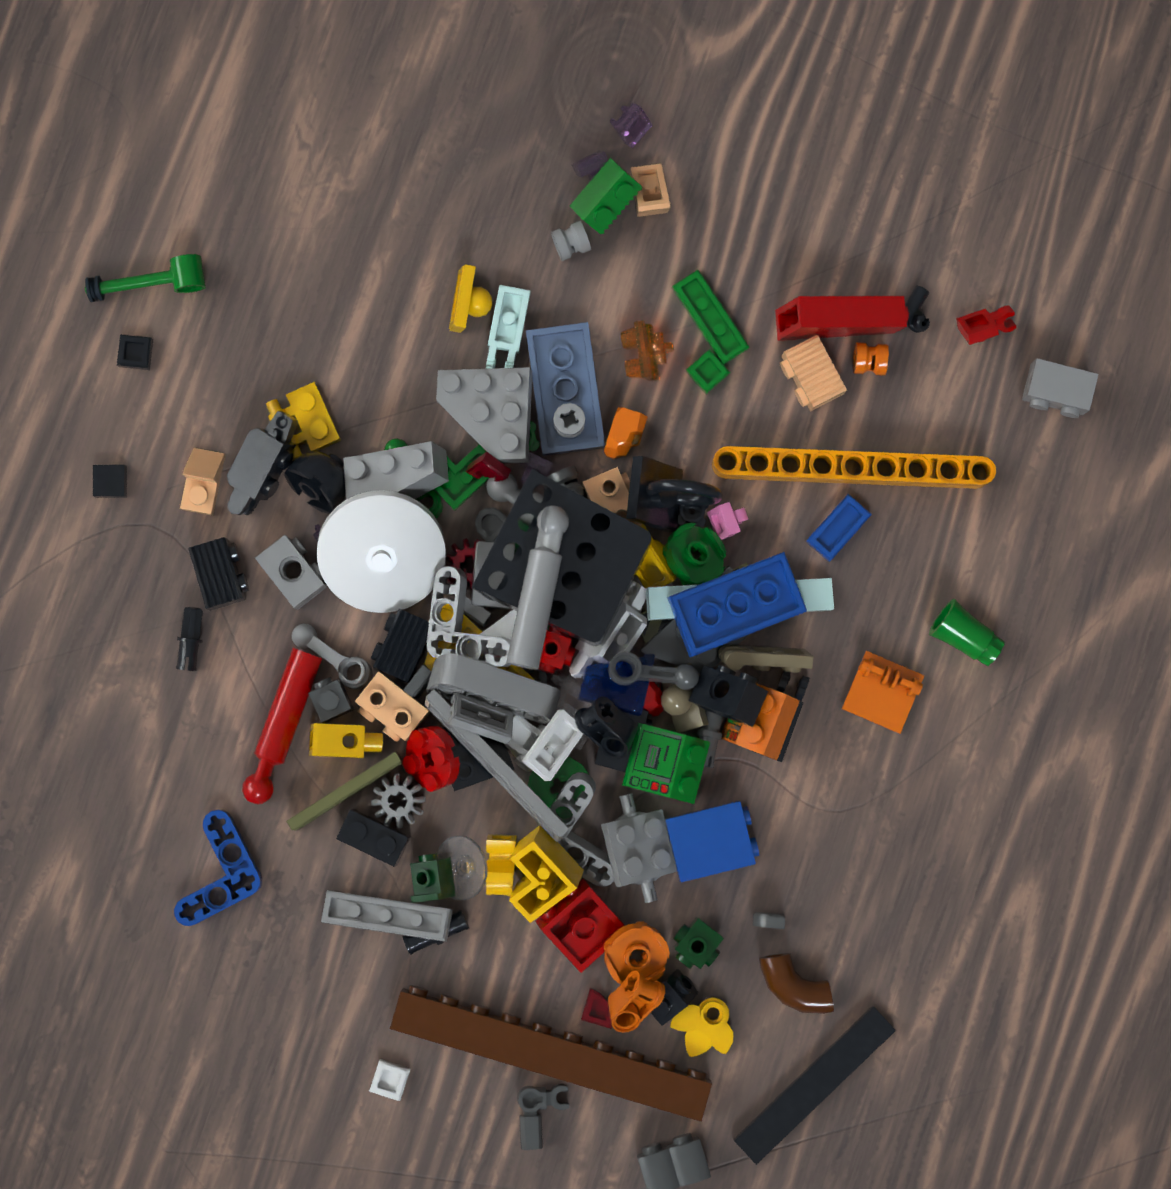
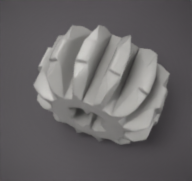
(395, 790)

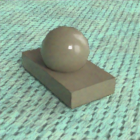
(684, 713)

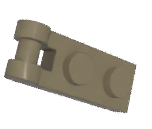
(765, 657)

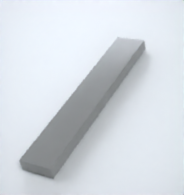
(499, 770)

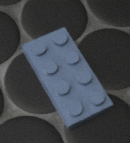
(563, 375)

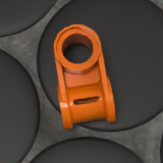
(632, 1001)

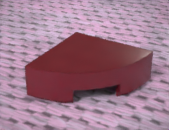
(489, 467)
(597, 1009)

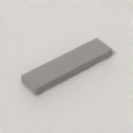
(386, 916)

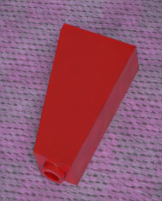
(840, 316)

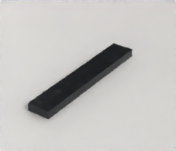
(814, 1085)

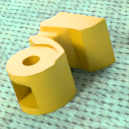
(499, 866)

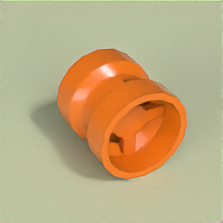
(865, 362)

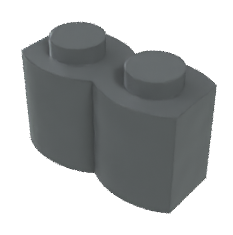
(673, 1164)

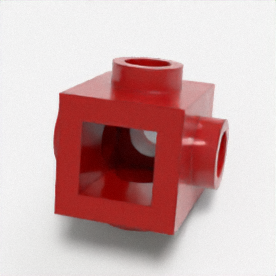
(562, 657)

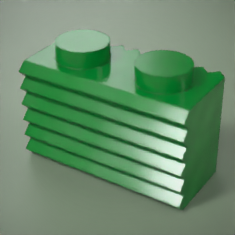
(605, 196)

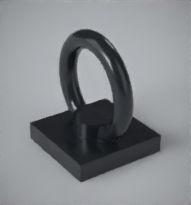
(659, 490)

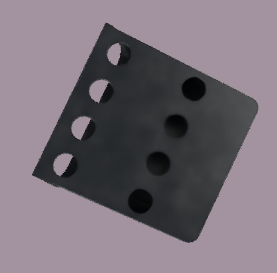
(596, 567)

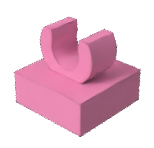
(726, 521)

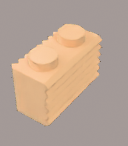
(813, 373)

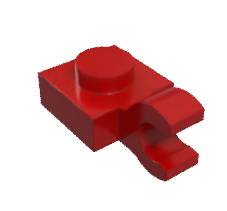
(985, 325)

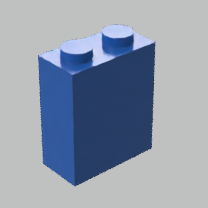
(711, 841)

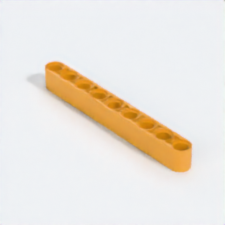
(868, 463)

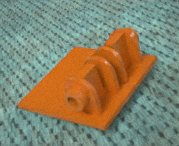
(883, 692)

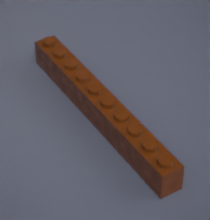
(552, 1054)

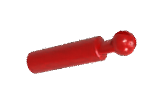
(281, 723)

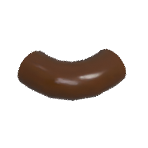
(792, 989)

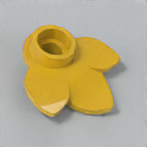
(703, 1031)

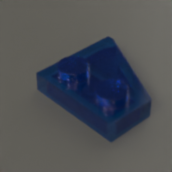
(627, 698)

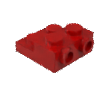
(580, 925)

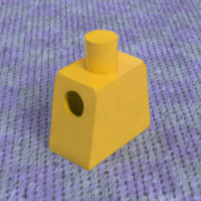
(327, 740)

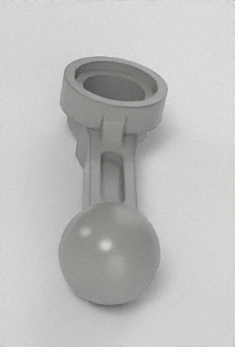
(305, 637)

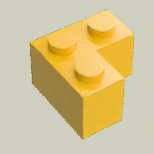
(547, 871)

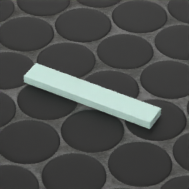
(815, 593)

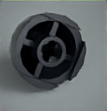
(319, 478)

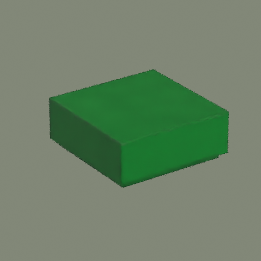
(707, 371)

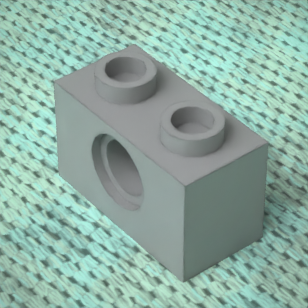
(275, 562)

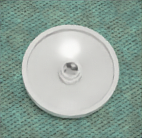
(380, 551)

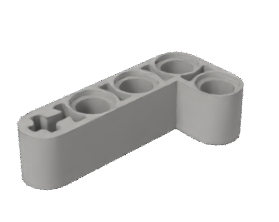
(493, 686)

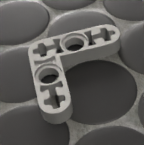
(451, 630)
(577, 807)

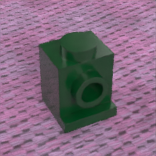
(432, 878)

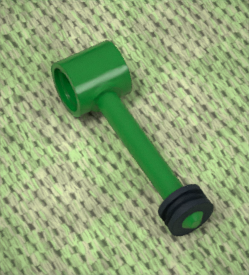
(185, 274)

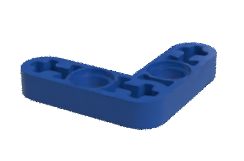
(232, 870)

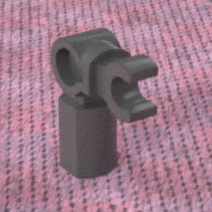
(530, 1101)

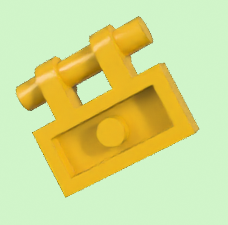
(312, 418)

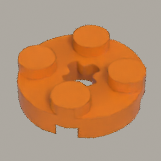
(633, 937)

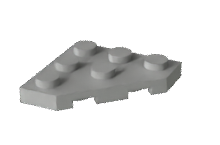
(491, 408)

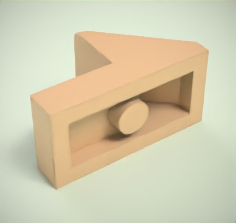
(653, 197)
(202, 481)

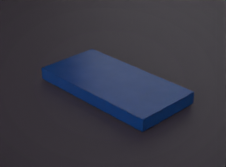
(736, 604)

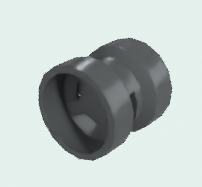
(568, 478)

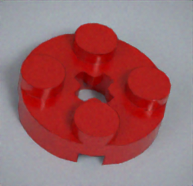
(435, 744)

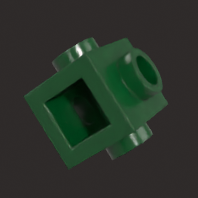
(706, 953)

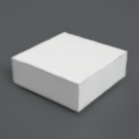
(390, 1080)

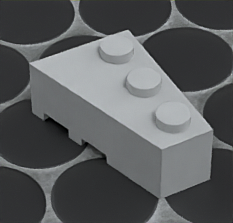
(403, 470)

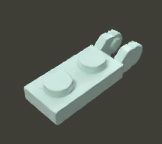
(507, 324)

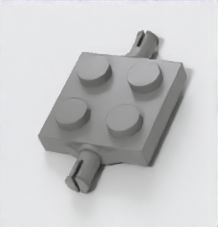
(638, 848)

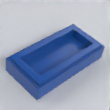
(838, 527)

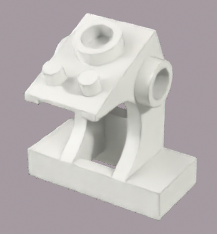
(543, 747)

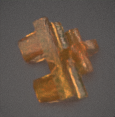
(650, 348)

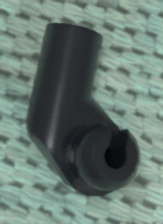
(917, 321)

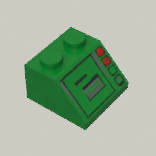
(666, 763)

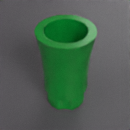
(966, 633)

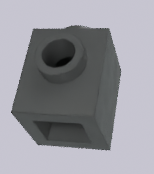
(330, 699)

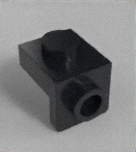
(678, 995)

